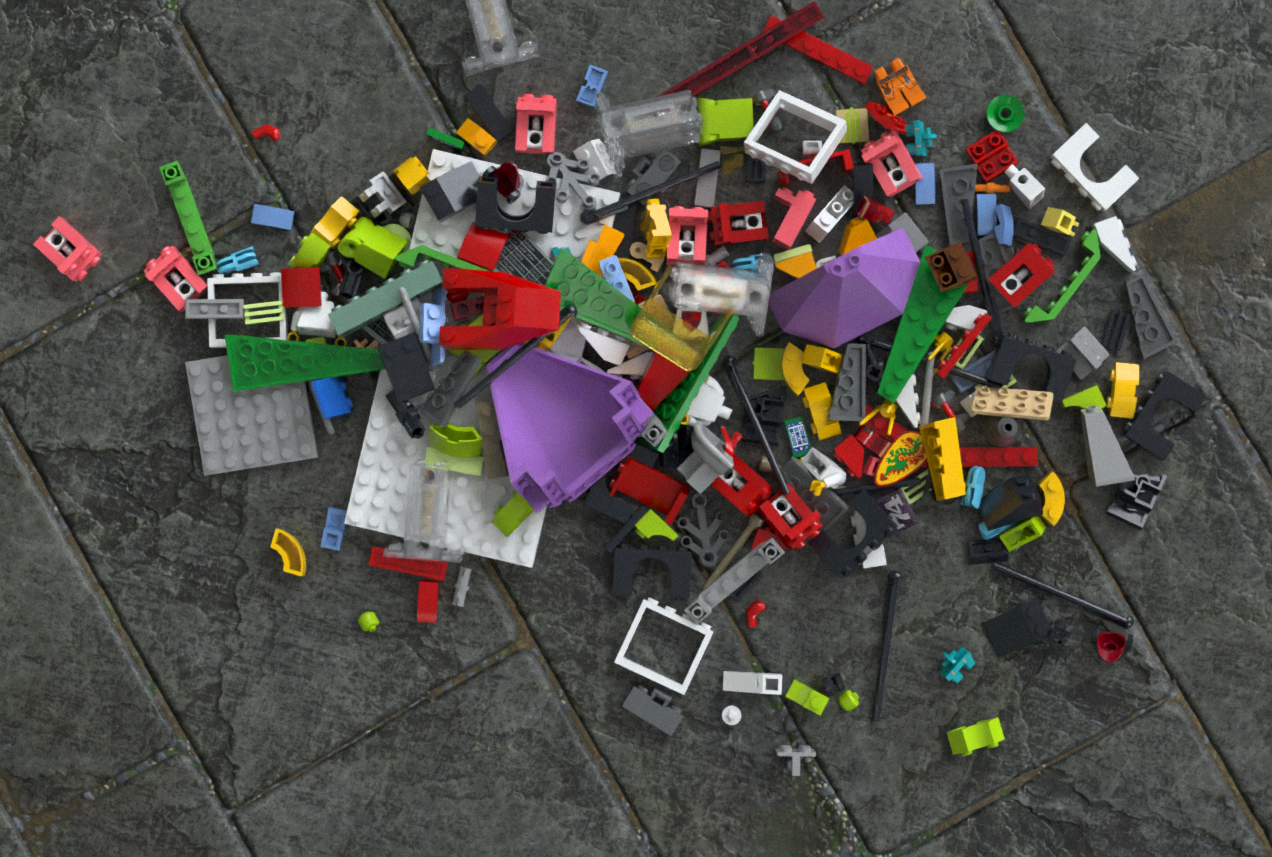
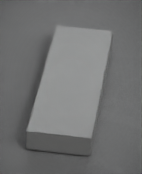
(707, 183)
(214, 309)

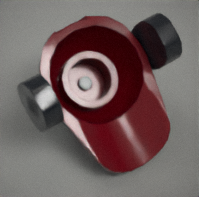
(509, 180)
(1110, 645)

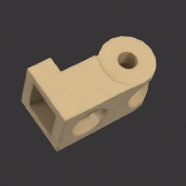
(637, 252)

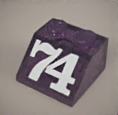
(898, 509)

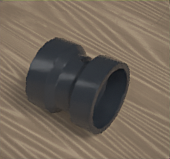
(833, 684)

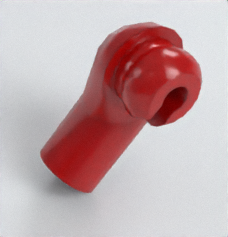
(267, 130)
(456, 297)
(752, 611)

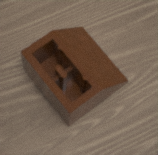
(951, 267)

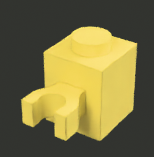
(1059, 221)

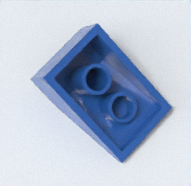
(332, 397)

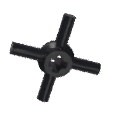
(874, 363)

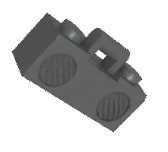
(660, 170)
(658, 715)

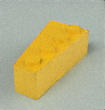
(944, 458)

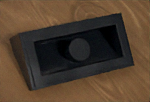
(987, 551)

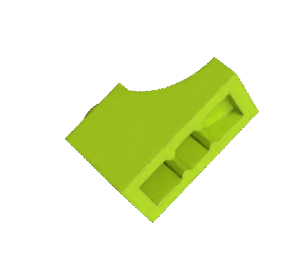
(1085, 398)
(652, 525)
(1022, 533)
(807, 697)

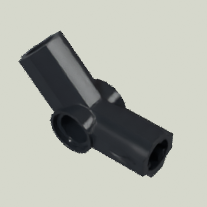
(351, 279)
(407, 416)

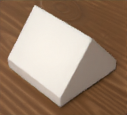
(811, 148)
(967, 404)

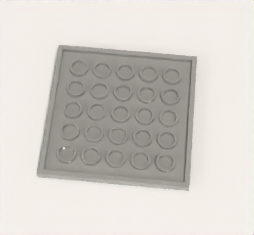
(248, 425)

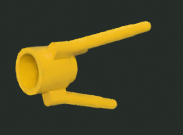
(943, 343)
(887, 410)

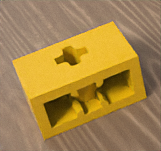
(822, 358)

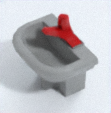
(709, 458)

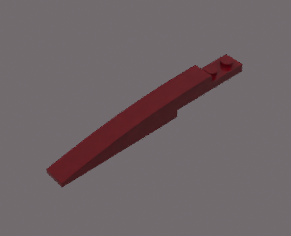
(749, 51)

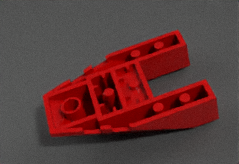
(511, 310)

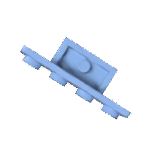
(614, 275)
(431, 318)

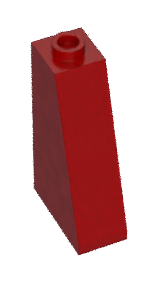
(659, 379)

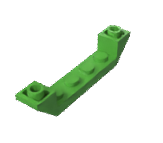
(190, 217)
(1089, 244)
(410, 258)

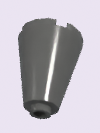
(997, 435)

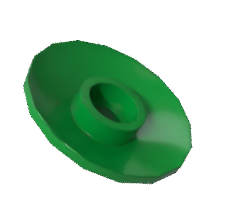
(1011, 106)

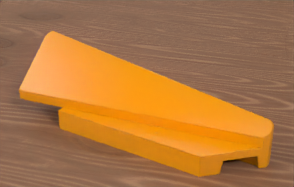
(602, 249)

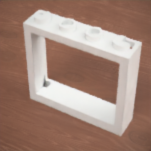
(808, 112)
(239, 279)
(686, 620)

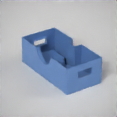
(594, 85)

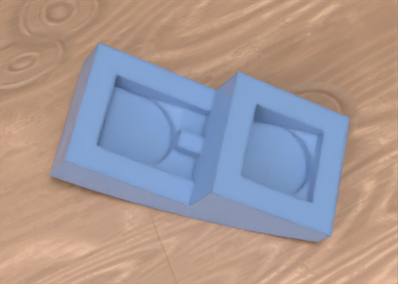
(925, 187)
(986, 213)
(272, 217)
(1005, 230)
(334, 528)

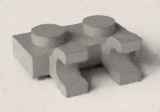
(386, 192)

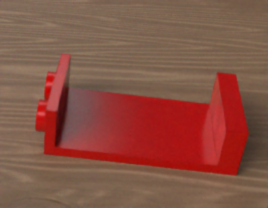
(844, 157)
(650, 487)

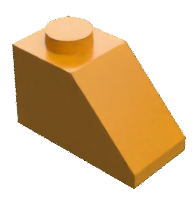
(476, 137)
(855, 235)
(797, 266)

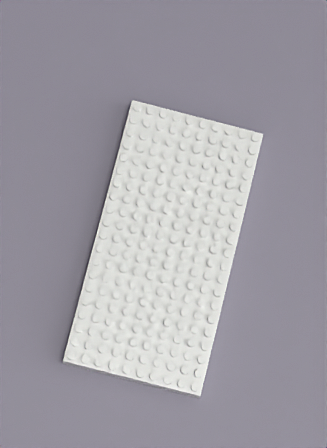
(383, 468)

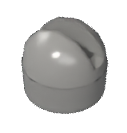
(407, 219)

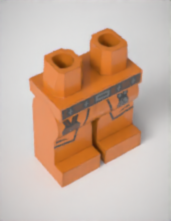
(898, 85)

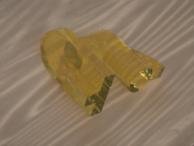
(737, 163)

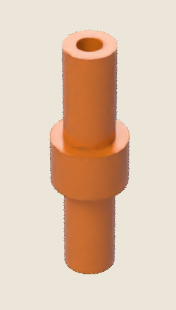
(990, 188)

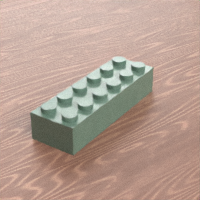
(377, 301)

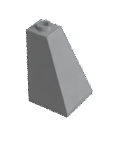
(1103, 453)

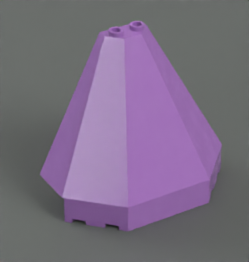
(849, 292)
(562, 424)

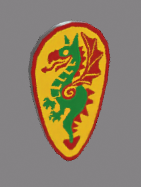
(901, 459)

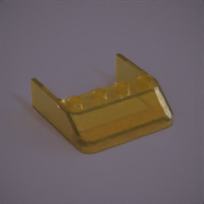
(671, 334)

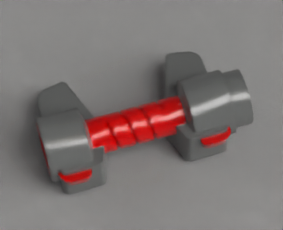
(761, 99)
(333, 263)
(942, 400)

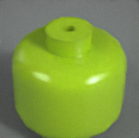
(368, 621)
(849, 700)

